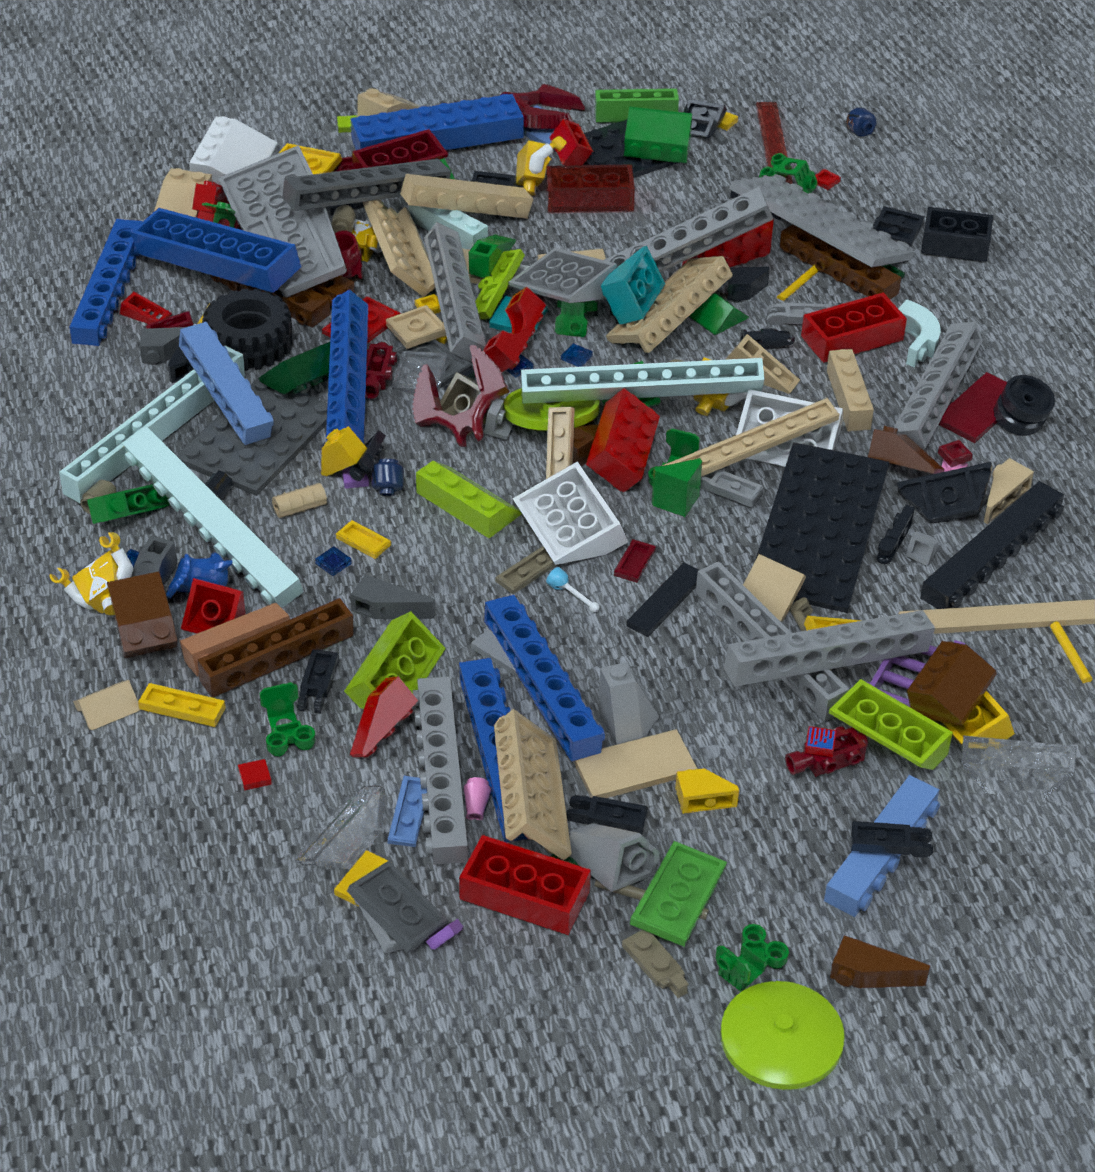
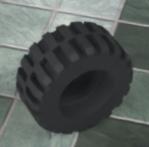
(252, 325)

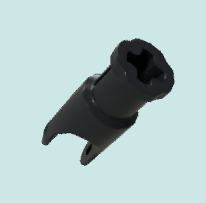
(769, 337)

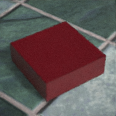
(955, 453)

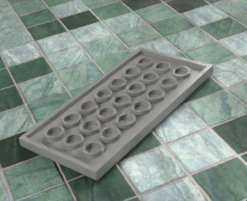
(826, 222)

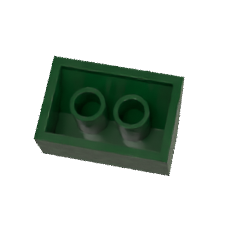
(299, 371)

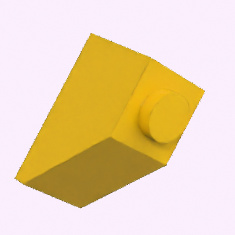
(340, 451)
(704, 791)

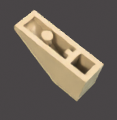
(775, 373)
(1008, 484)

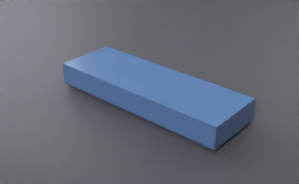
(408, 813)

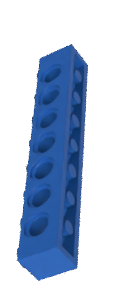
(105, 285)
(347, 364)
(544, 678)
(485, 706)

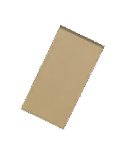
(635, 765)

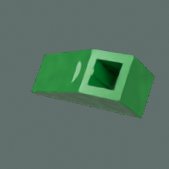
(486, 254)
(126, 503)

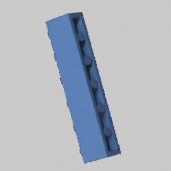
(226, 383)
(866, 871)

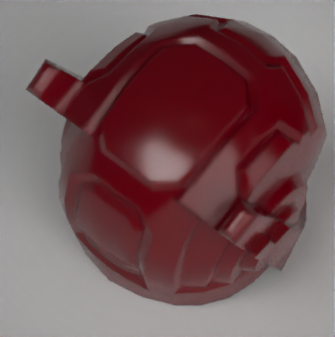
(351, 253)

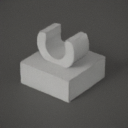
(922, 548)

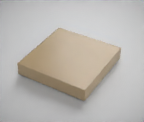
(416, 326)
(774, 585)

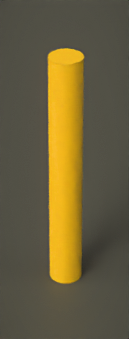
(797, 283)
(1071, 653)

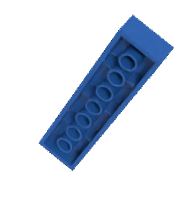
(452, 124)
(216, 249)

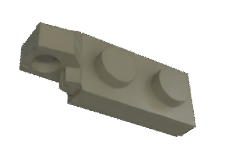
(656, 962)

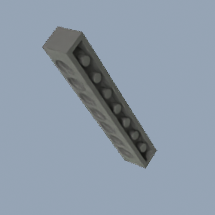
(355, 184)

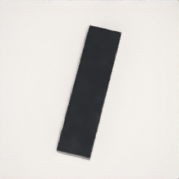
(664, 600)

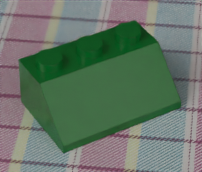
(658, 134)

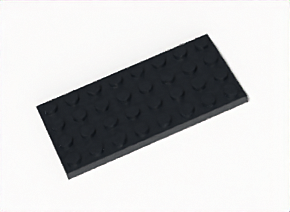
(824, 521)

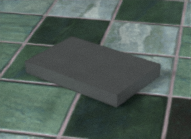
(454, 365)
(397, 906)

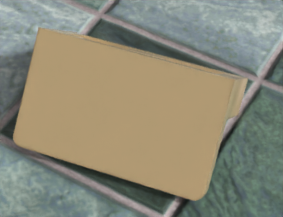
(108, 704)

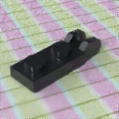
(369, 457)
(894, 537)
(318, 678)
(607, 813)
(891, 839)

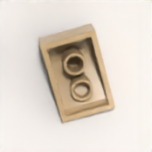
(375, 102)
(179, 190)

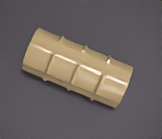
(299, 500)

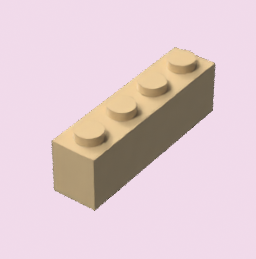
(850, 390)

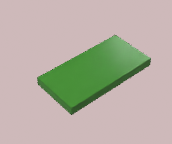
(678, 893)

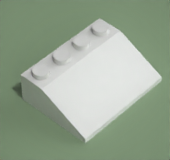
(230, 147)
(765, 407)
(571, 517)

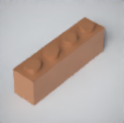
(230, 633)

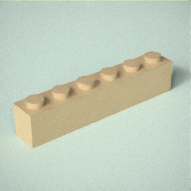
(466, 196)

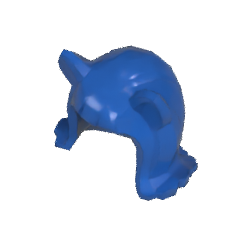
(208, 569)

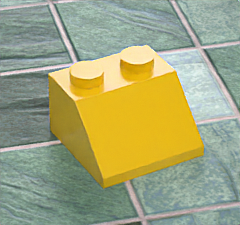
(985, 720)

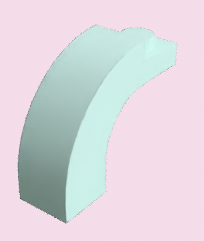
(924, 327)

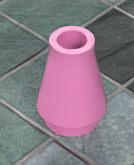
(476, 797)

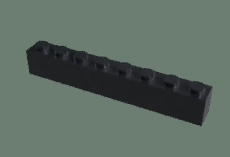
(992, 547)

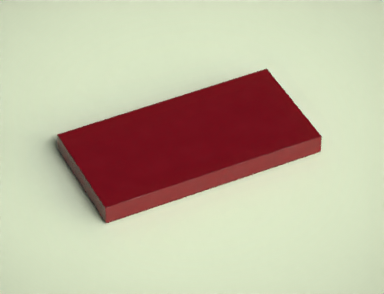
(973, 410)

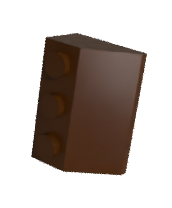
(950, 683)

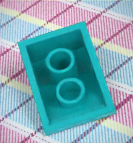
(633, 286)

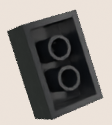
(957, 234)

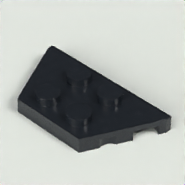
(948, 493)

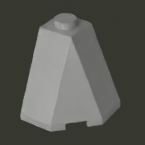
(624, 704)
(613, 855)

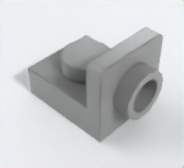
(496, 423)

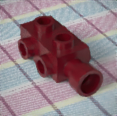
(379, 368)
(848, 750)

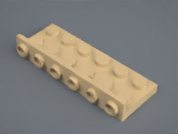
(401, 246)
(676, 301)
(531, 784)

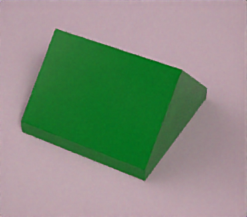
(717, 314)
(677, 486)

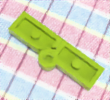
(494, 287)

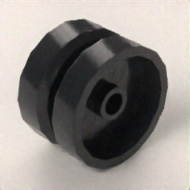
(1024, 405)

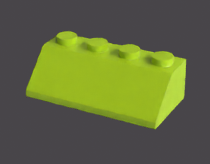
(464, 499)
(403, 651)
(893, 725)

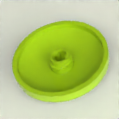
(535, 415)
(782, 1035)

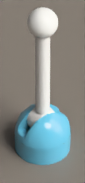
(559, 580)

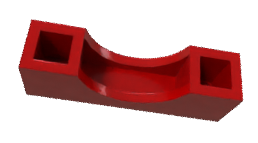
(524, 313)

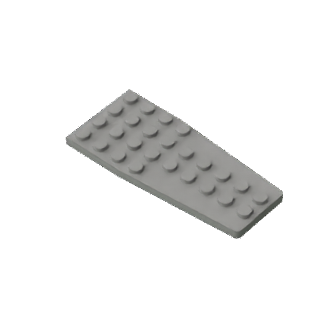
(259, 207)

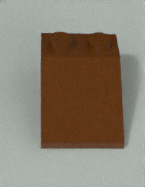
(142, 614)

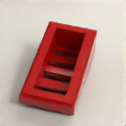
(133, 308)

